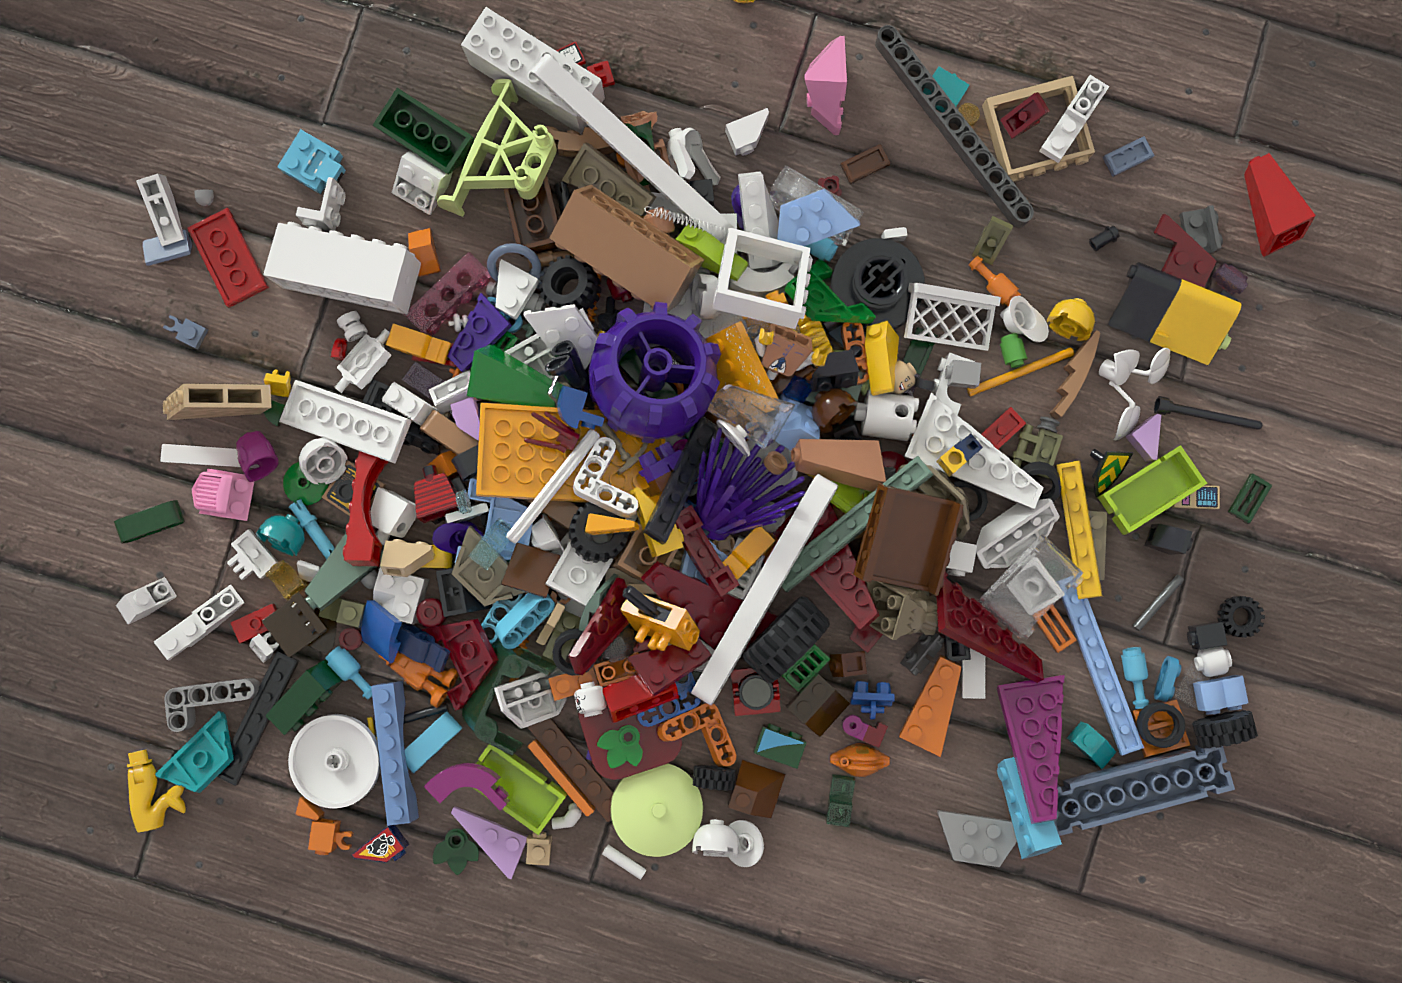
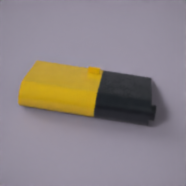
(1174, 313)

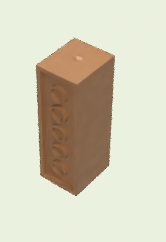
(625, 248)

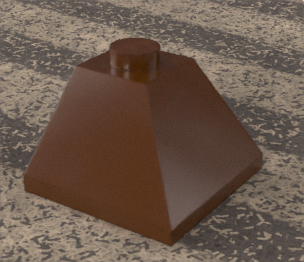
(756, 790)

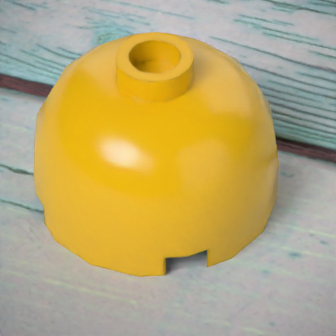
(1072, 318)

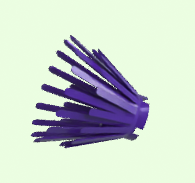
(726, 506)

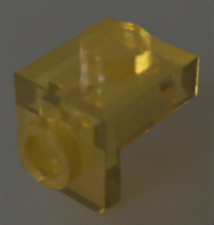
(285, 579)

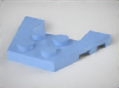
(507, 510)

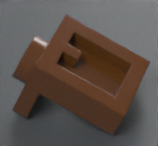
(848, 664)

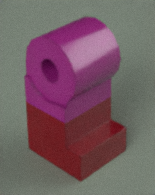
(856, 728)

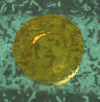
(970, 113)

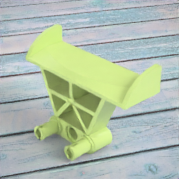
(527, 181)

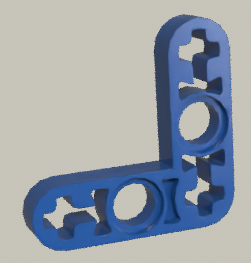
(682, 690)

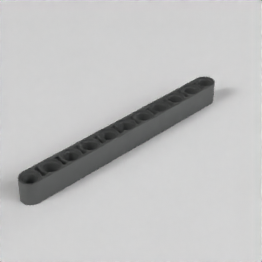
(954, 137)

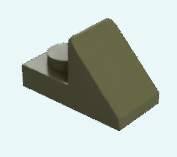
(992, 240)

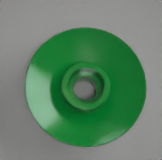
(308, 494)

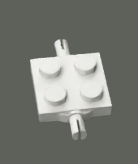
(363, 361)

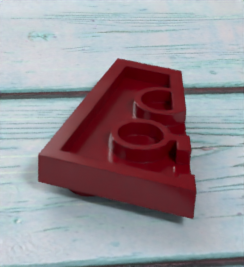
(664, 668)

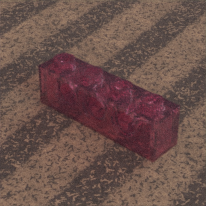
(449, 282)

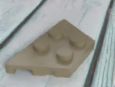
(480, 582)

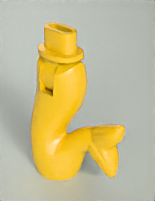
(142, 786)

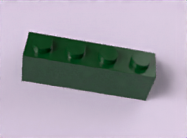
(424, 132)

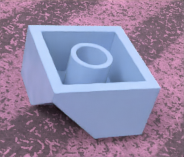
(798, 425)

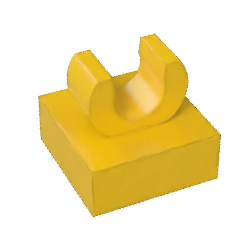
(279, 384)

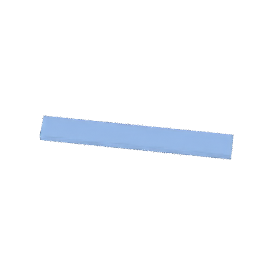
(1102, 672)

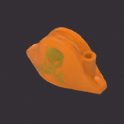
(859, 760)

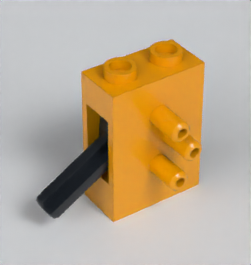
(659, 620)

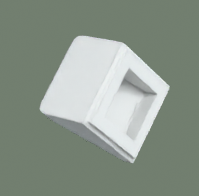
(307, 570)

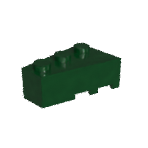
(304, 697)

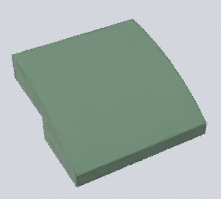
(595, 602)

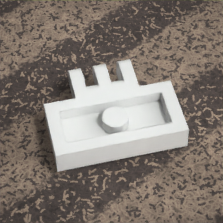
(251, 556)

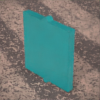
(950, 84)

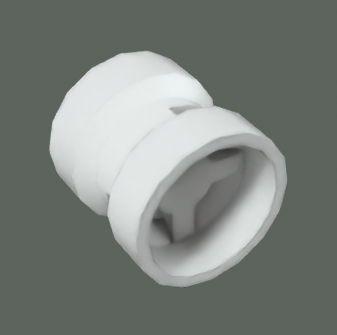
(352, 326)

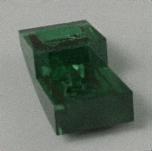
(840, 800)

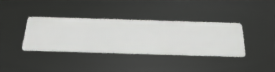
(200, 455)

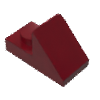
(1025, 115)

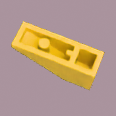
(881, 355)
(644, 512)

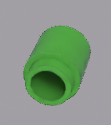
(1013, 350)

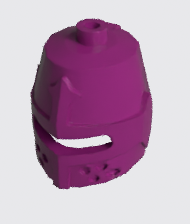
(253, 450)

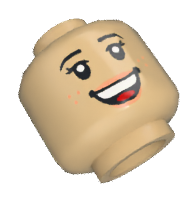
(903, 377)

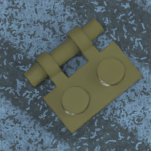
(1044, 450)

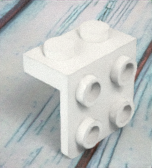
(328, 217)

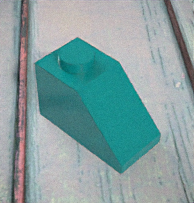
(1091, 744)

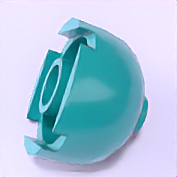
(283, 534)

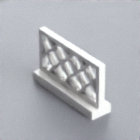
(952, 296)

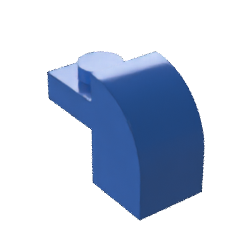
(570, 409)

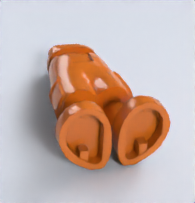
(417, 675)

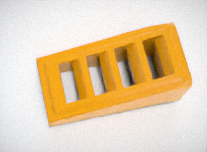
(601, 524)

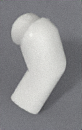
(569, 819)

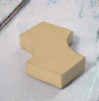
(550, 623)

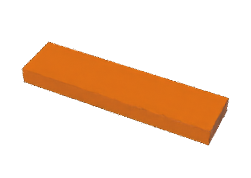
(561, 777)

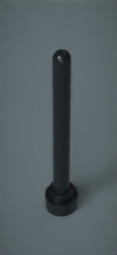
(1165, 406)

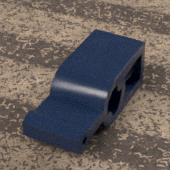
(421, 647)

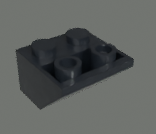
(455, 596)

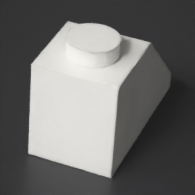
(746, 132)

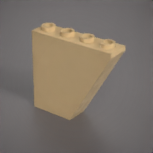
(216, 400)

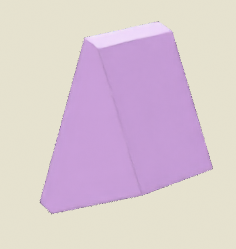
(1146, 438)

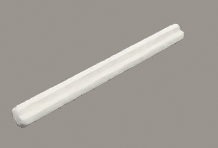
(552, 486)

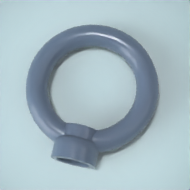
(514, 248)

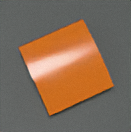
(1161, 726)

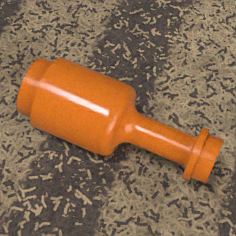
(998, 284)

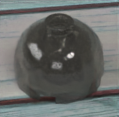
(621, 646)

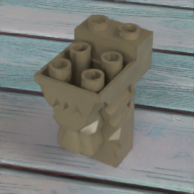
(903, 610)

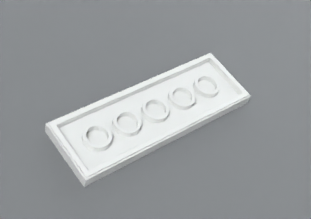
(345, 421)

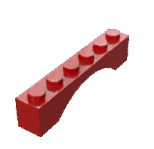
(362, 543)

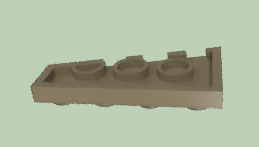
(595, 169)

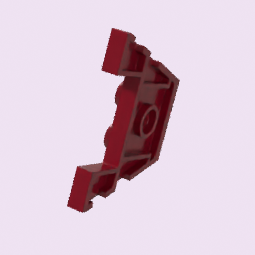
(1186, 257)
(470, 655)

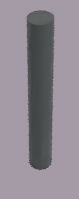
(1158, 602)

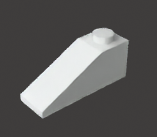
(161, 208)

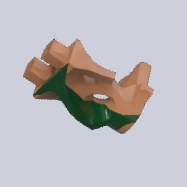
(641, 125)

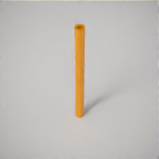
(1021, 371)

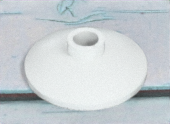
(736, 436)
(748, 854)

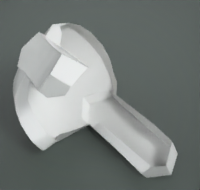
(687, 145)

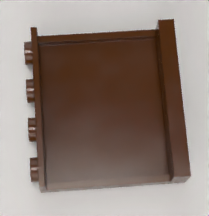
(908, 539)

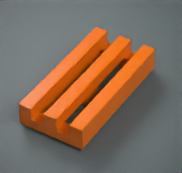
(1048, 635)

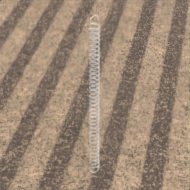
(682, 222)

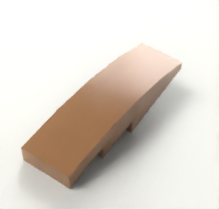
(1078, 370)

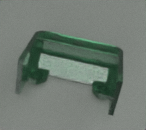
(511, 664)

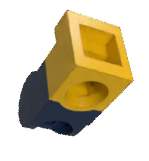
(959, 454)

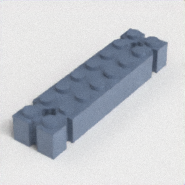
(1141, 787)

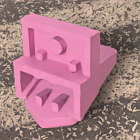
(223, 494)

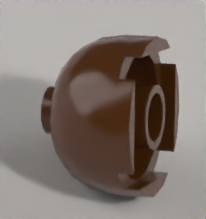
(832, 408)

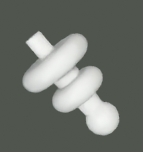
(457, 322)

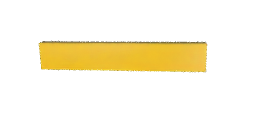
(1079, 528)

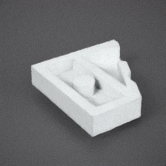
(513, 289)

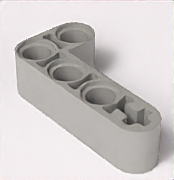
(213, 696)

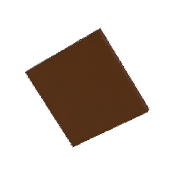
(530, 569)

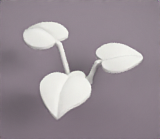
(1119, 372)

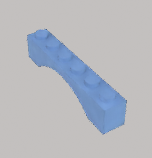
(397, 787)

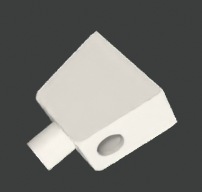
(391, 514)

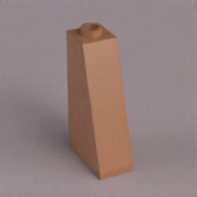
(842, 461)

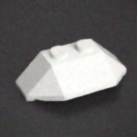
(535, 352)
(1013, 532)
(529, 699)

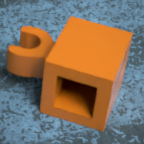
(326, 836)

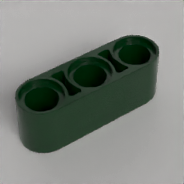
(149, 521)

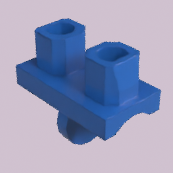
(872, 702)

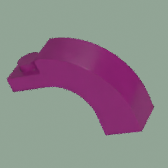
(468, 776)

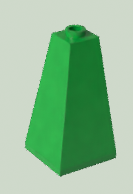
(507, 380)

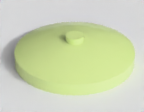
(657, 810)

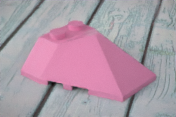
(827, 85)

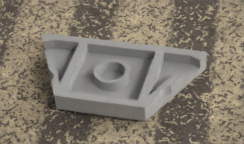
(977, 838)

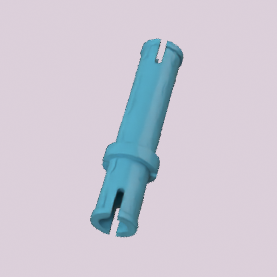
(309, 523)

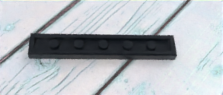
(680, 482)
(255, 721)

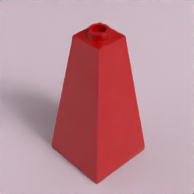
(1276, 205)

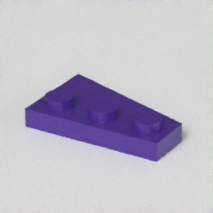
(483, 328)

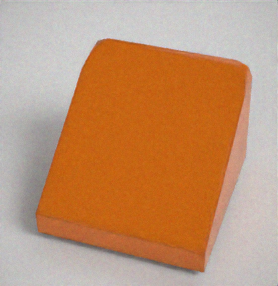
(309, 810)

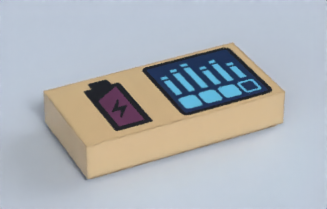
(1204, 498)

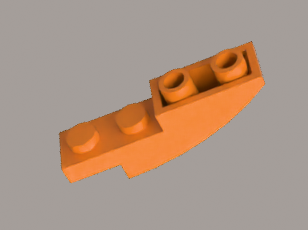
(601, 674)

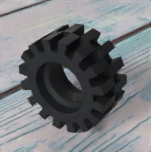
(1254, 612)
(714, 777)

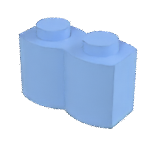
(1220, 693)

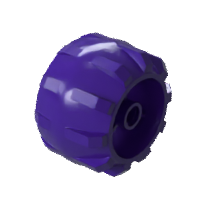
(630, 409)

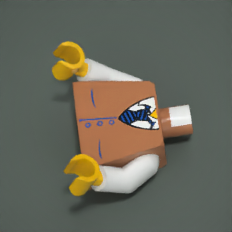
(786, 351)

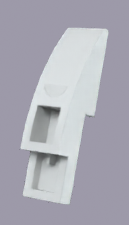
(1074, 119)
(200, 623)

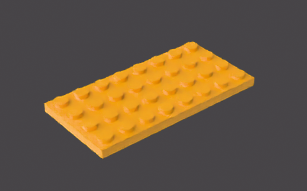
(521, 470)

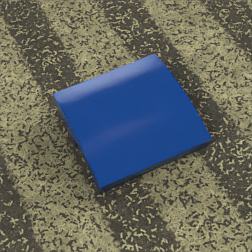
(380, 630)

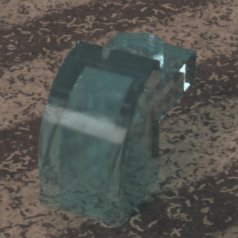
(491, 544)

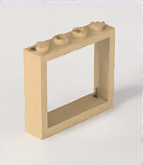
(1061, 86)

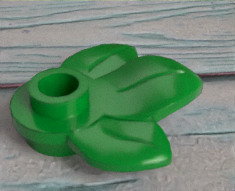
(620, 750)

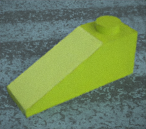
(711, 250)

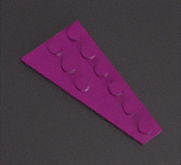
(1034, 731)

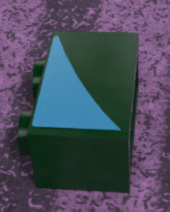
(779, 745)

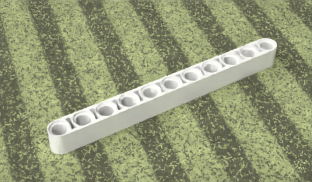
(628, 145)
(764, 589)

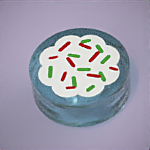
(463, 502)

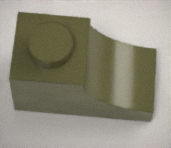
(345, 612)
(566, 622)

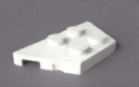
(564, 324)

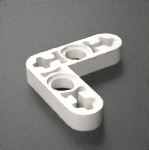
(597, 486)

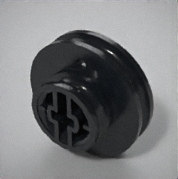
(884, 257)

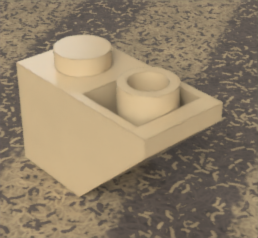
(405, 558)

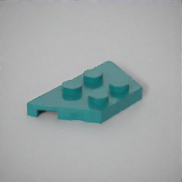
(201, 756)

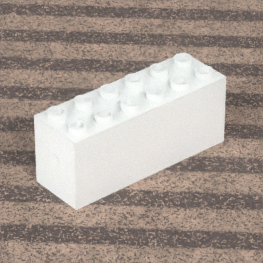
(511, 53)
(343, 267)

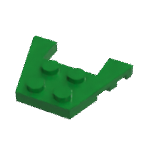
(823, 303)

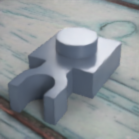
(188, 332)

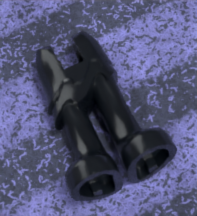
(569, 364)

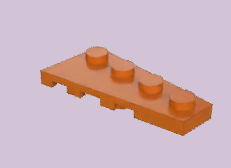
(932, 710)

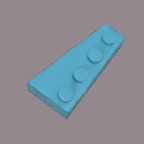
(1031, 838)

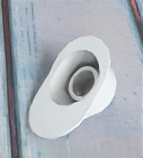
(1024, 319)
(544, 535)

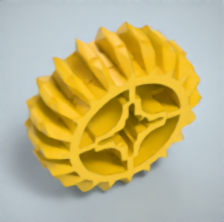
(817, 333)

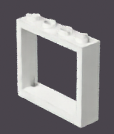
(754, 306)

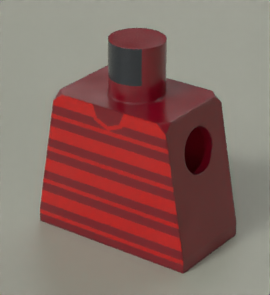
(434, 495)

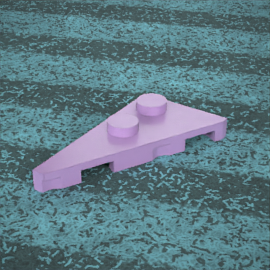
(497, 841)

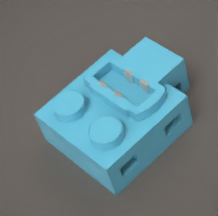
(312, 162)

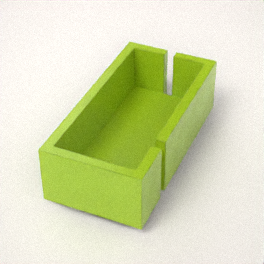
(1152, 490)
(529, 795)

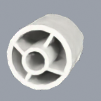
(887, 416)

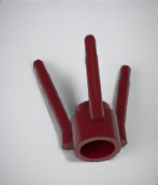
(566, 438)

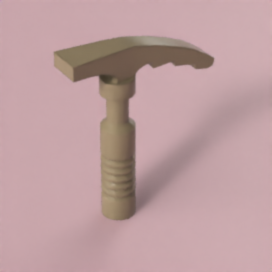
(629, 461)

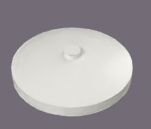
(334, 761)

